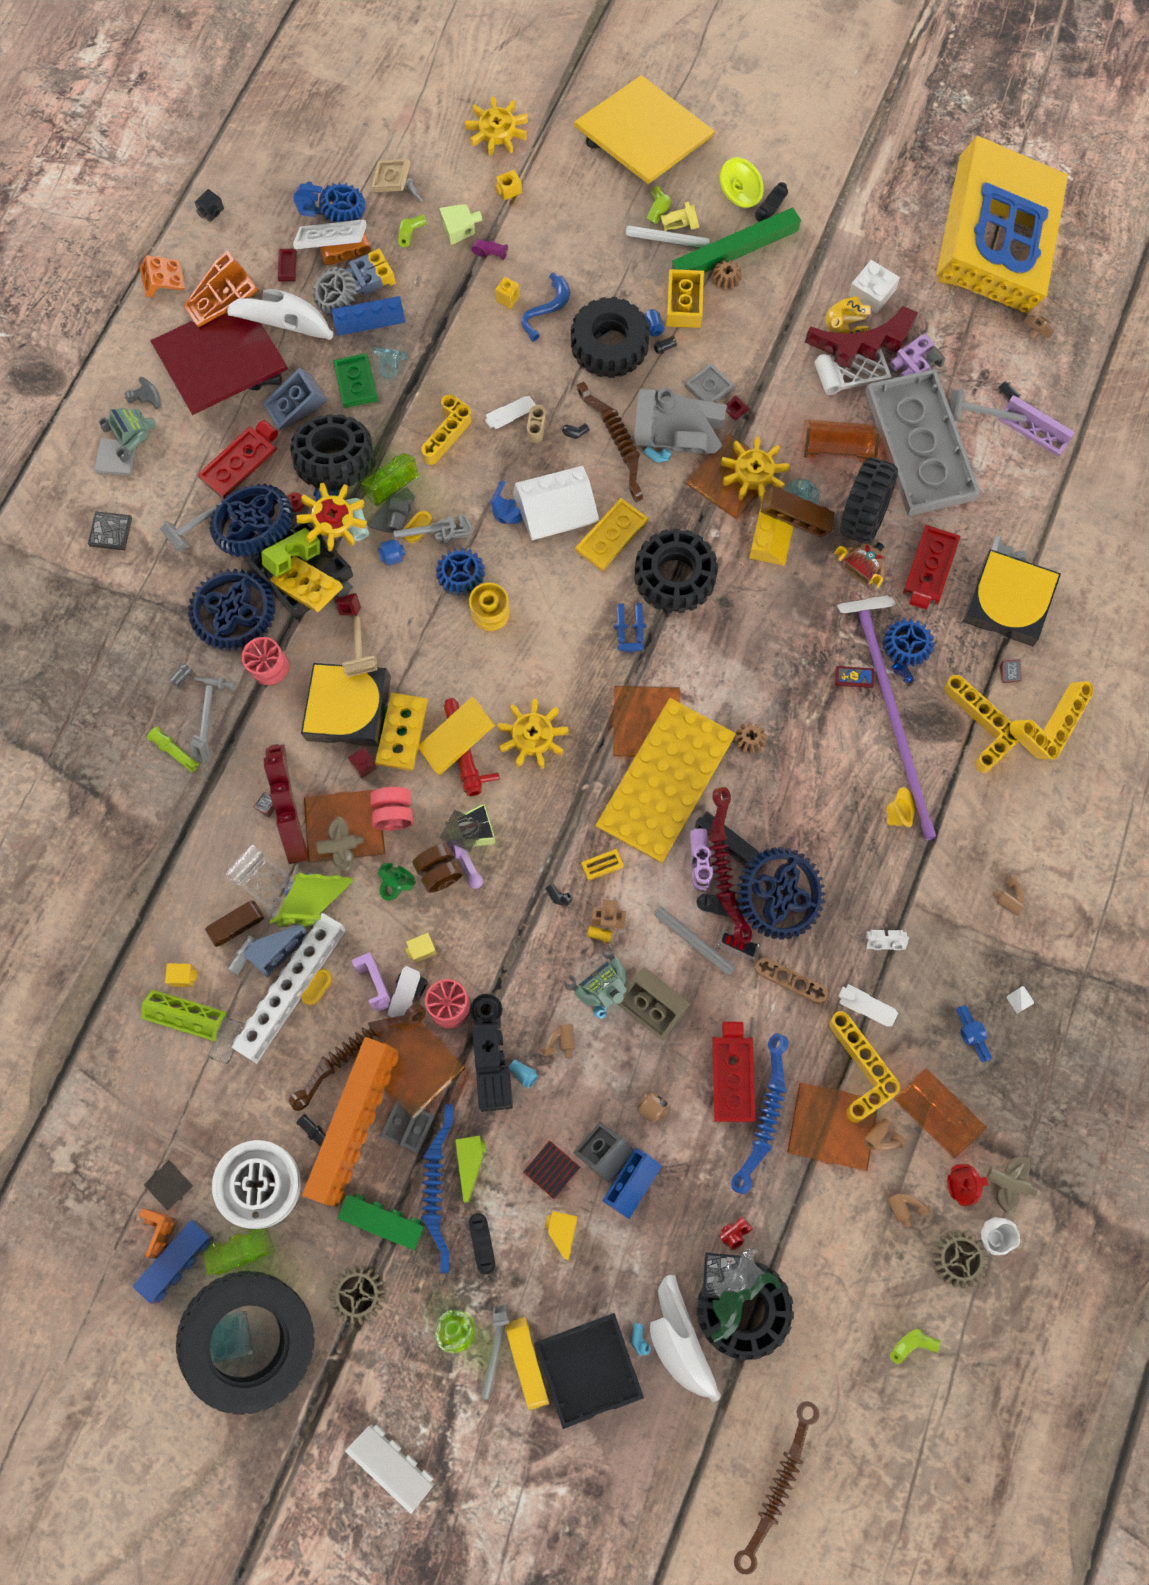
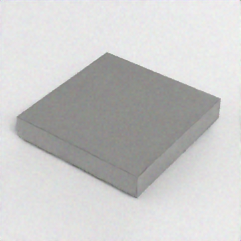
(709, 384)
(109, 463)

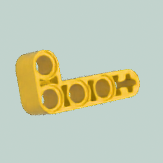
(434, 450)
(526, 1363)

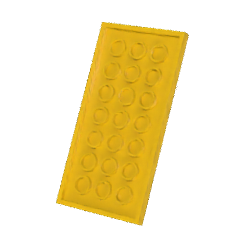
(665, 780)

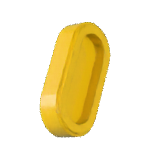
(420, 519)
(317, 987)

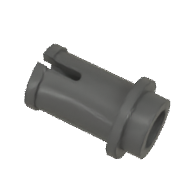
(344, 591)
(178, 678)

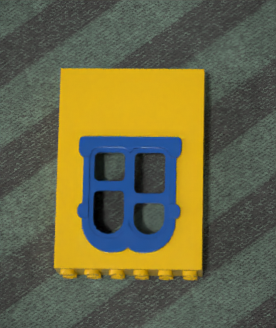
(1016, 189)

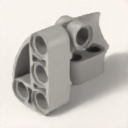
(673, 423)

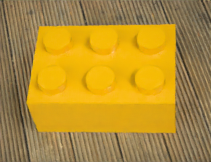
(685, 298)

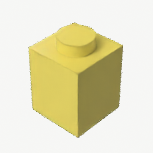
(420, 948)

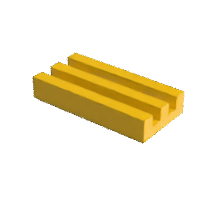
(584, 864)

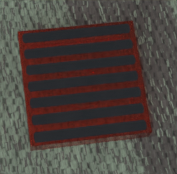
(551, 1169)

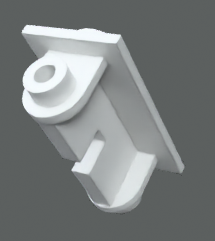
(895, 940)

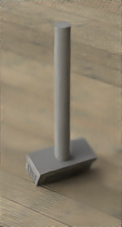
(957, 405)
(175, 535)
(199, 744)
(501, 1318)

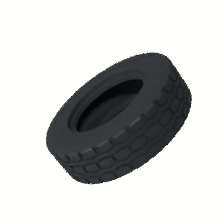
(270, 1384)

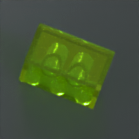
(390, 478)
(238, 1251)

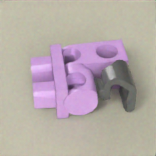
(911, 357)

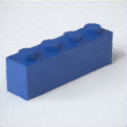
(368, 315)
(172, 1262)

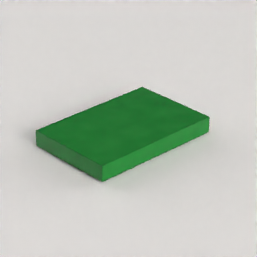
(355, 380)

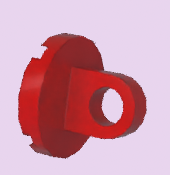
(965, 1184)

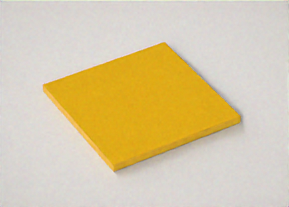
(644, 129)

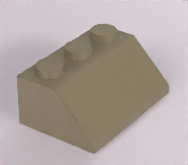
(653, 1003)

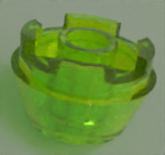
(455, 1331)

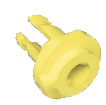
(681, 218)

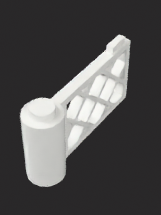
(833, 380)

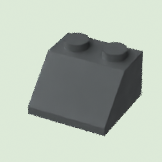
(604, 1151)

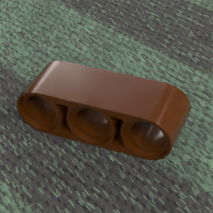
(234, 923)

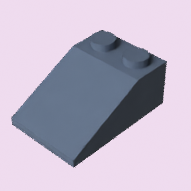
(294, 399)
(274, 949)

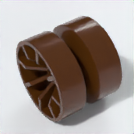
(437, 868)

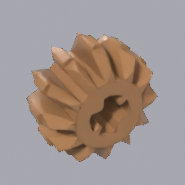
(727, 275)
(755, 733)

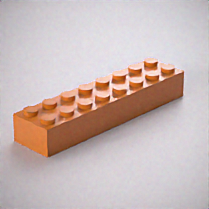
(351, 1122)

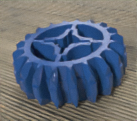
(342, 198)
(460, 562)
(923, 641)

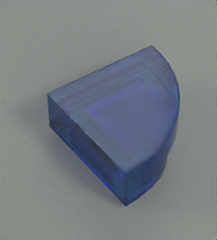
(903, 671)

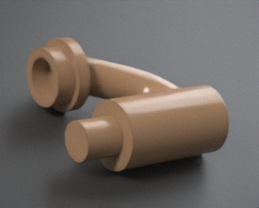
(1013, 904)
(567, 1040)
(876, 1135)
(901, 1211)

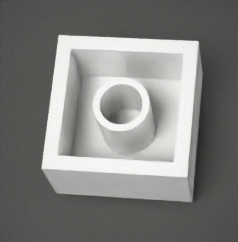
(874, 286)

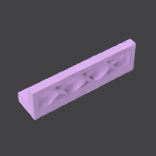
(1039, 423)

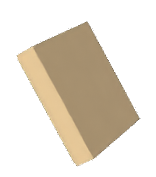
(390, 175)

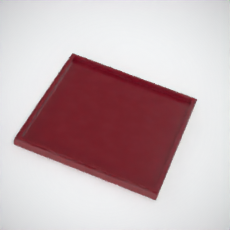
(217, 359)

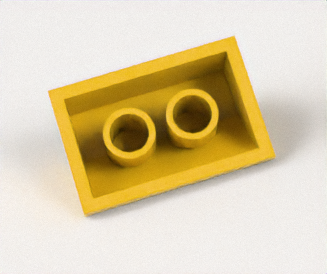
(771, 540)
(561, 1230)

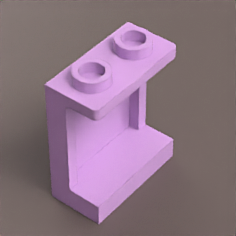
(367, 963)

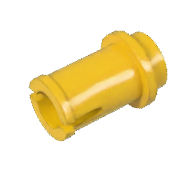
(600, 934)

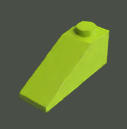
(470, 1159)

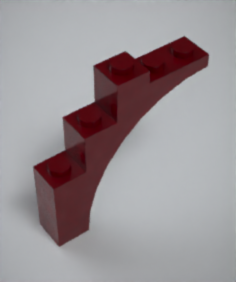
(868, 343)
(284, 804)

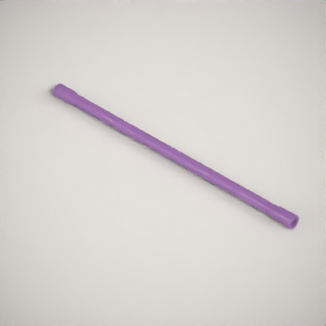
(926, 823)

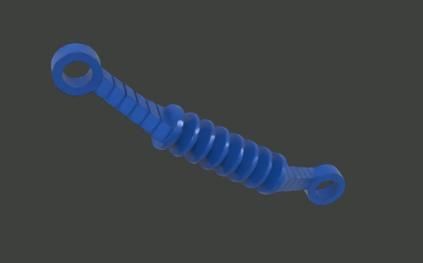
(777, 1086)
(432, 1219)

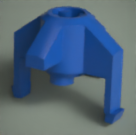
(305, 199)
(504, 510)

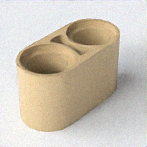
(536, 424)

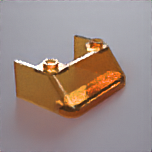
(840, 438)

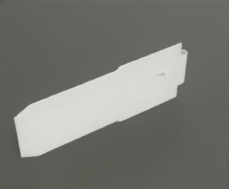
(509, 412)
(870, 603)
(404, 992)
(867, 1005)

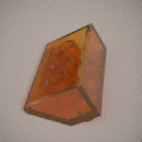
(940, 1113)

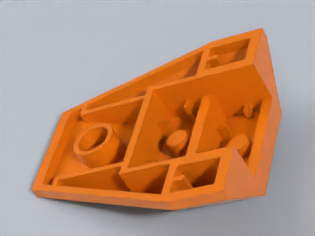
(218, 289)

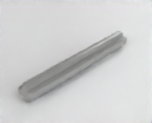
(694, 940)

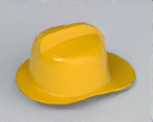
(902, 809)

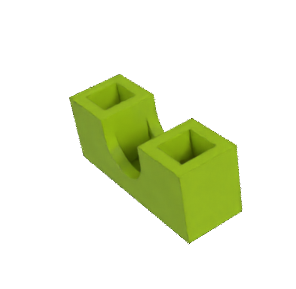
(278, 557)

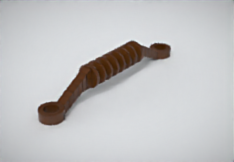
(619, 434)
(325, 1066)
(767, 1517)

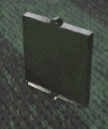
(462, 830)
(168, 1185)

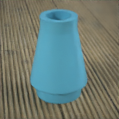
(524, 1074)

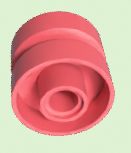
(265, 661)
(391, 808)
(448, 1003)

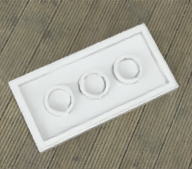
(330, 234)

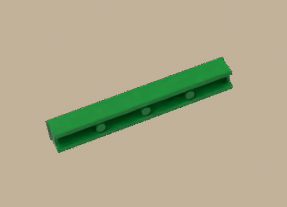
(740, 243)

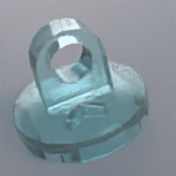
(390, 357)
(803, 489)

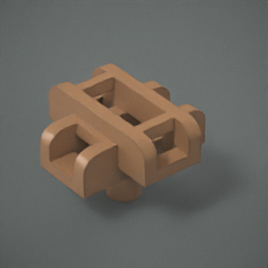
(1038, 327)
(609, 910)

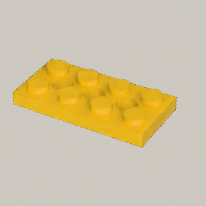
(307, 593)
(409, 741)

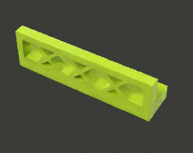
(180, 1017)

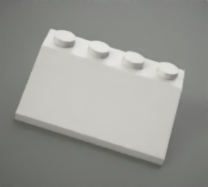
(556, 502)
(390, 1467)

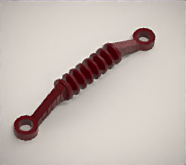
(726, 896)

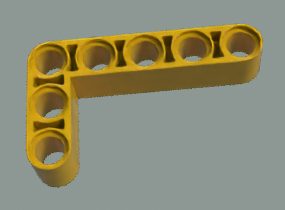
(985, 720)
(1049, 742)
(866, 1067)

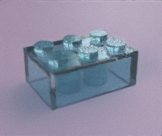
(231, 1338)

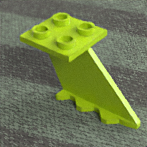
(308, 898)

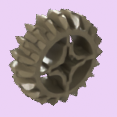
(957, 1251)
(356, 1304)

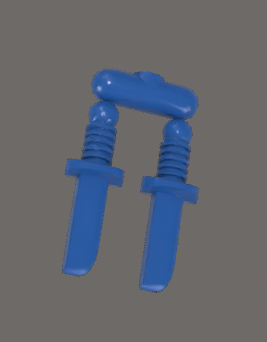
(621, 626)

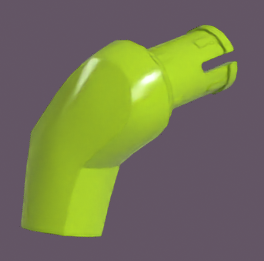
(660, 206)
(406, 229)
(911, 1341)

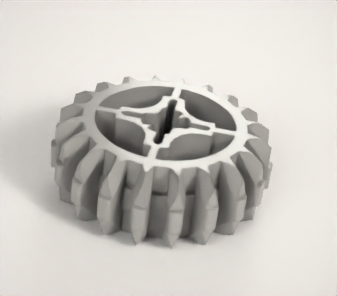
(337, 280)

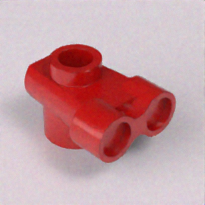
(732, 1234)

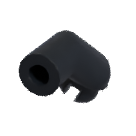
(574, 432)
(559, 898)

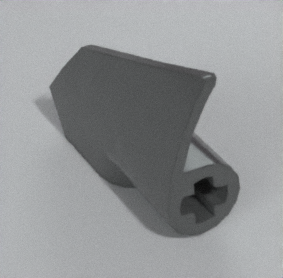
(393, 512)

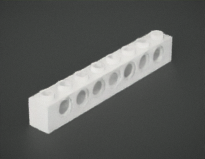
(288, 998)

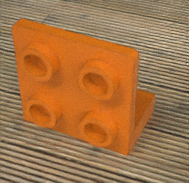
(160, 273)
(165, 1227)

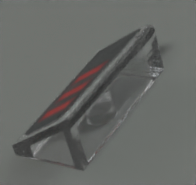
(728, 944)

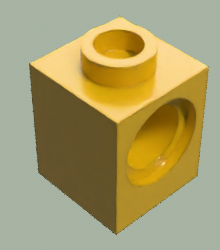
(508, 185)
(507, 292)
(180, 975)

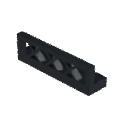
(738, 847)

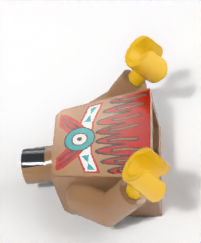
(864, 562)

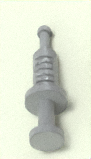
(409, 185)
(220, 683)

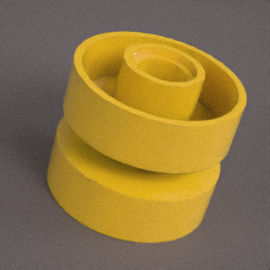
(489, 606)

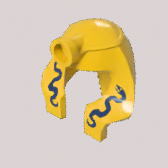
(840, 316)

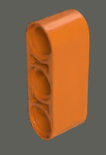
(343, 252)

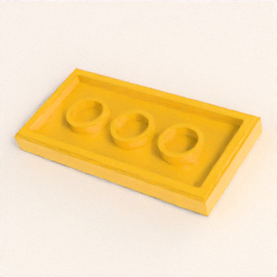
(611, 534)
(456, 735)

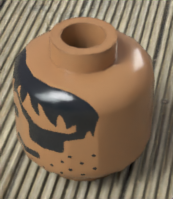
(653, 1107)

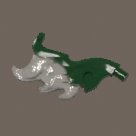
(736, 1288)

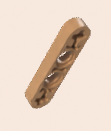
(789, 984)

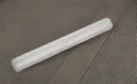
(665, 236)

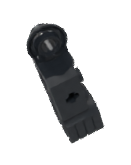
(492, 1079)

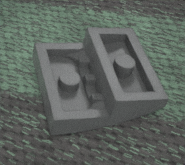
(404, 1129)

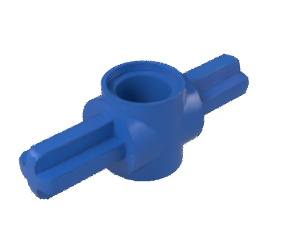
(973, 1033)

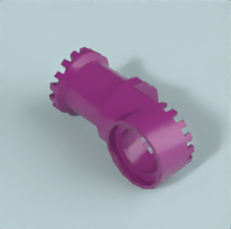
(489, 248)

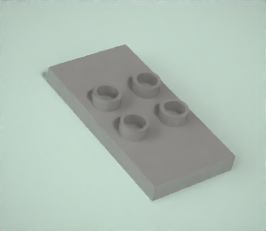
(922, 442)

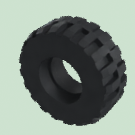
(616, 316)
(328, 434)
(868, 500)
(682, 547)
(760, 1340)

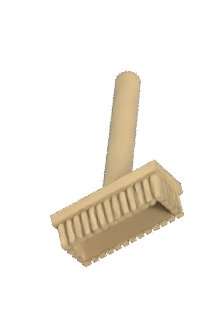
(361, 664)

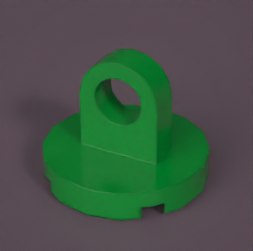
(396, 878)

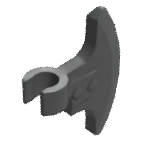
(145, 393)

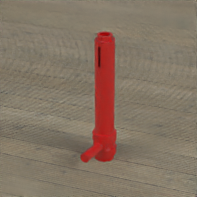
(469, 774)

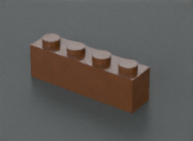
(797, 511)

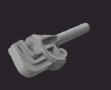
(444, 530)

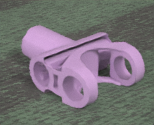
(701, 851)

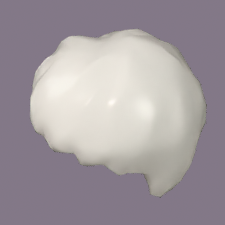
(999, 1236)

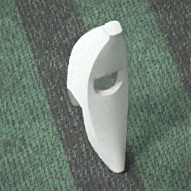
(282, 311)
(678, 1343)

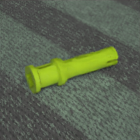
(166, 744)

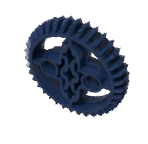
(251, 520)
(236, 597)
(774, 887)

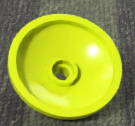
(741, 182)

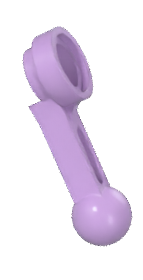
(474, 879)

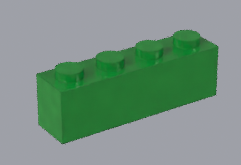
(381, 1222)

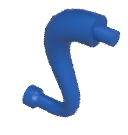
(562, 297)

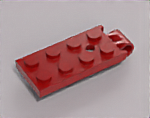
(233, 463)
(933, 561)
(733, 1083)

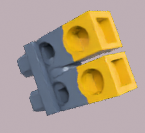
(371, 272)

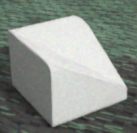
(1020, 999)

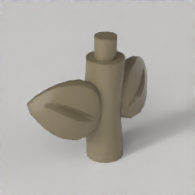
(340, 844)
(1012, 1183)

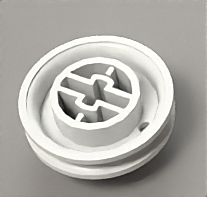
(248, 1165)

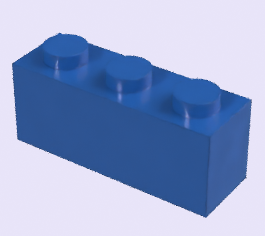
(632, 1183)

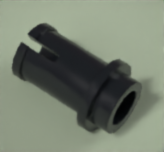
(661, 346)
(1008, 390)

